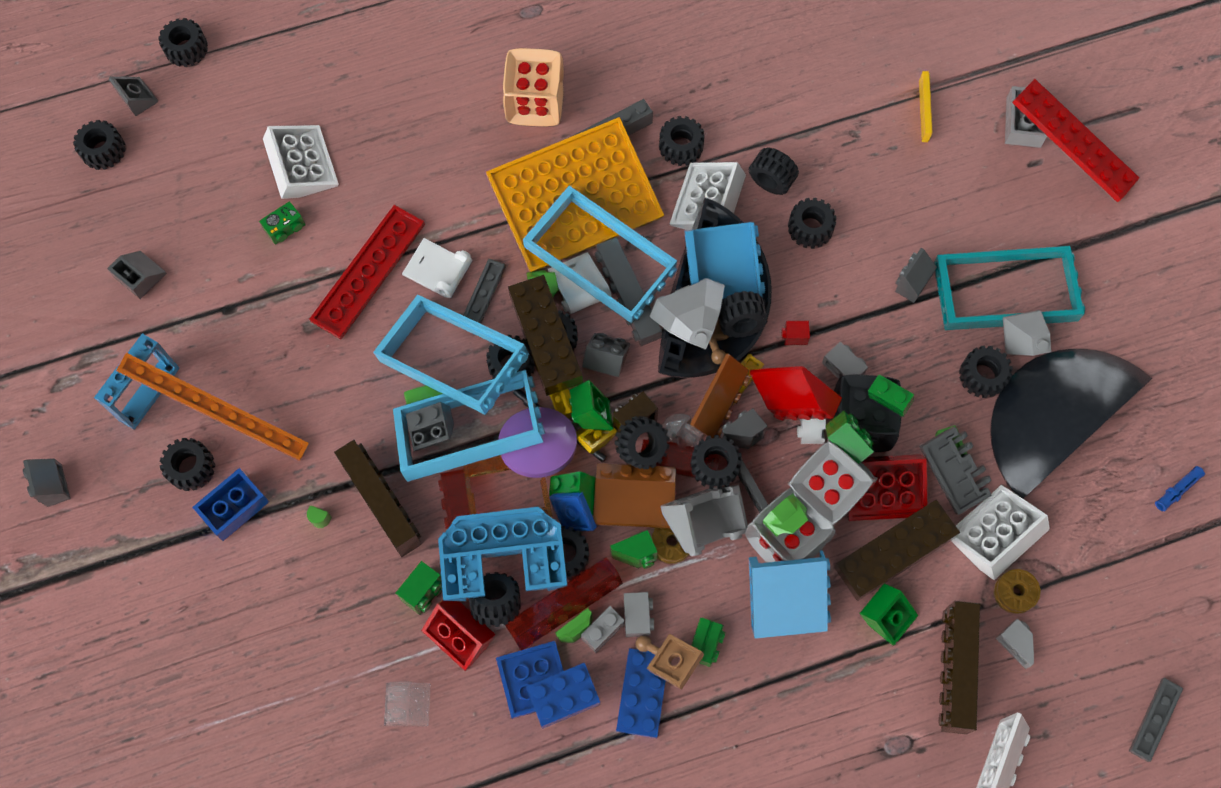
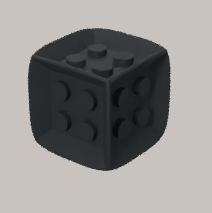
(875, 418)

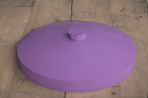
(546, 457)

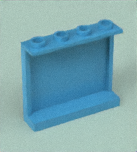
(726, 256)
(789, 596)

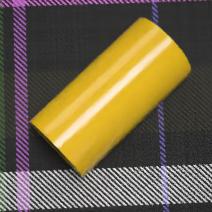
(561, 402)

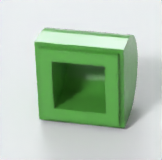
(318, 517)

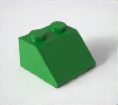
(590, 407)
(575, 483)
(635, 551)
(889, 613)

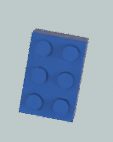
(230, 504)
(563, 695)

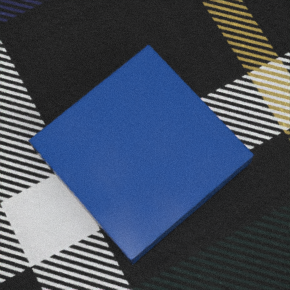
(573, 511)

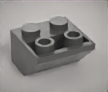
(136, 272)
(915, 275)
(606, 354)
(430, 425)
(745, 430)
(46, 481)

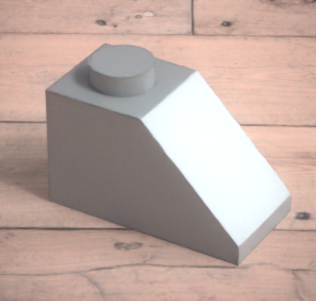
(1018, 642)

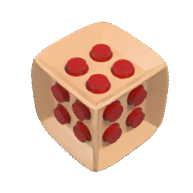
(533, 87)

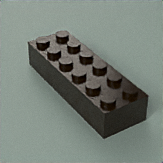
(545, 335)
(381, 502)
(896, 550)
(960, 668)

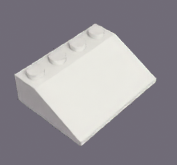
(299, 160)
(715, 181)
(1000, 531)
(1005, 753)

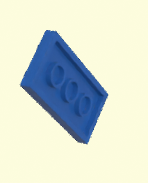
(640, 697)

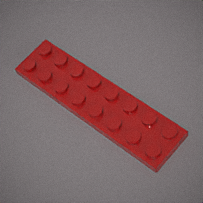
(1076, 140)
(367, 272)

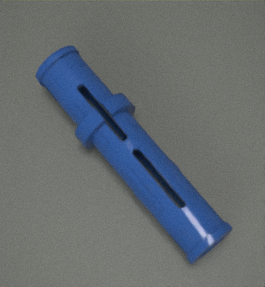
(1174, 493)

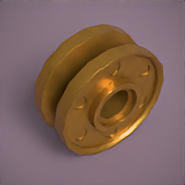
(665, 552)
(1027, 585)

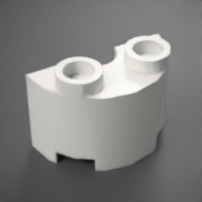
(811, 431)

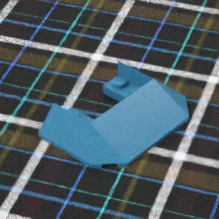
(496, 535)

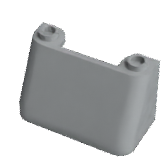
(706, 517)

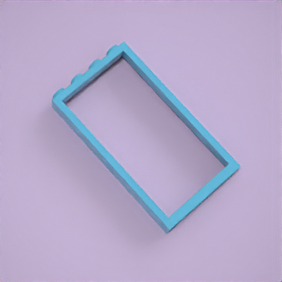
(572, 195)
(408, 321)
(473, 454)

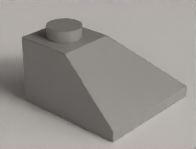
(1026, 334)

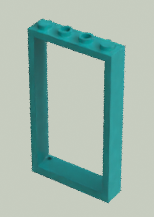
(952, 322)

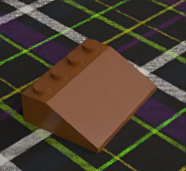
(720, 397)
(632, 495)

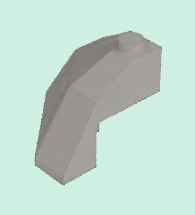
(691, 311)

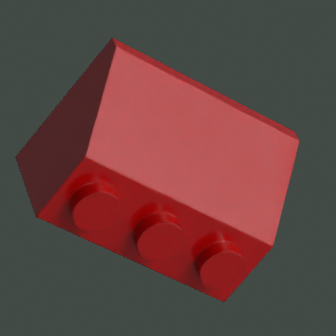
(457, 632)

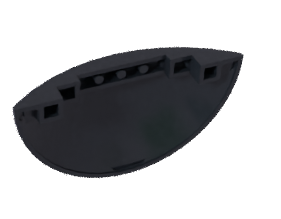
(687, 360)
(1054, 409)

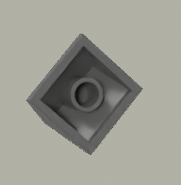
(134, 93)

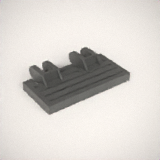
(955, 471)

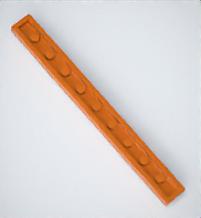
(212, 406)

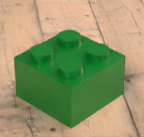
(849, 437)
(420, 588)

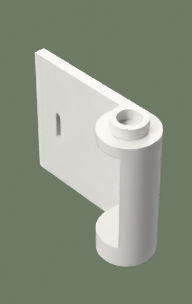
(439, 269)
(574, 296)

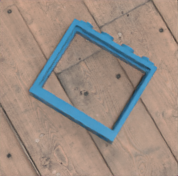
(144, 396)

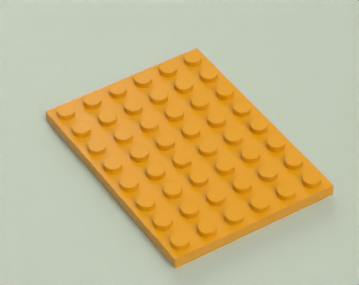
(597, 165)

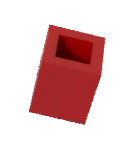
(796, 332)

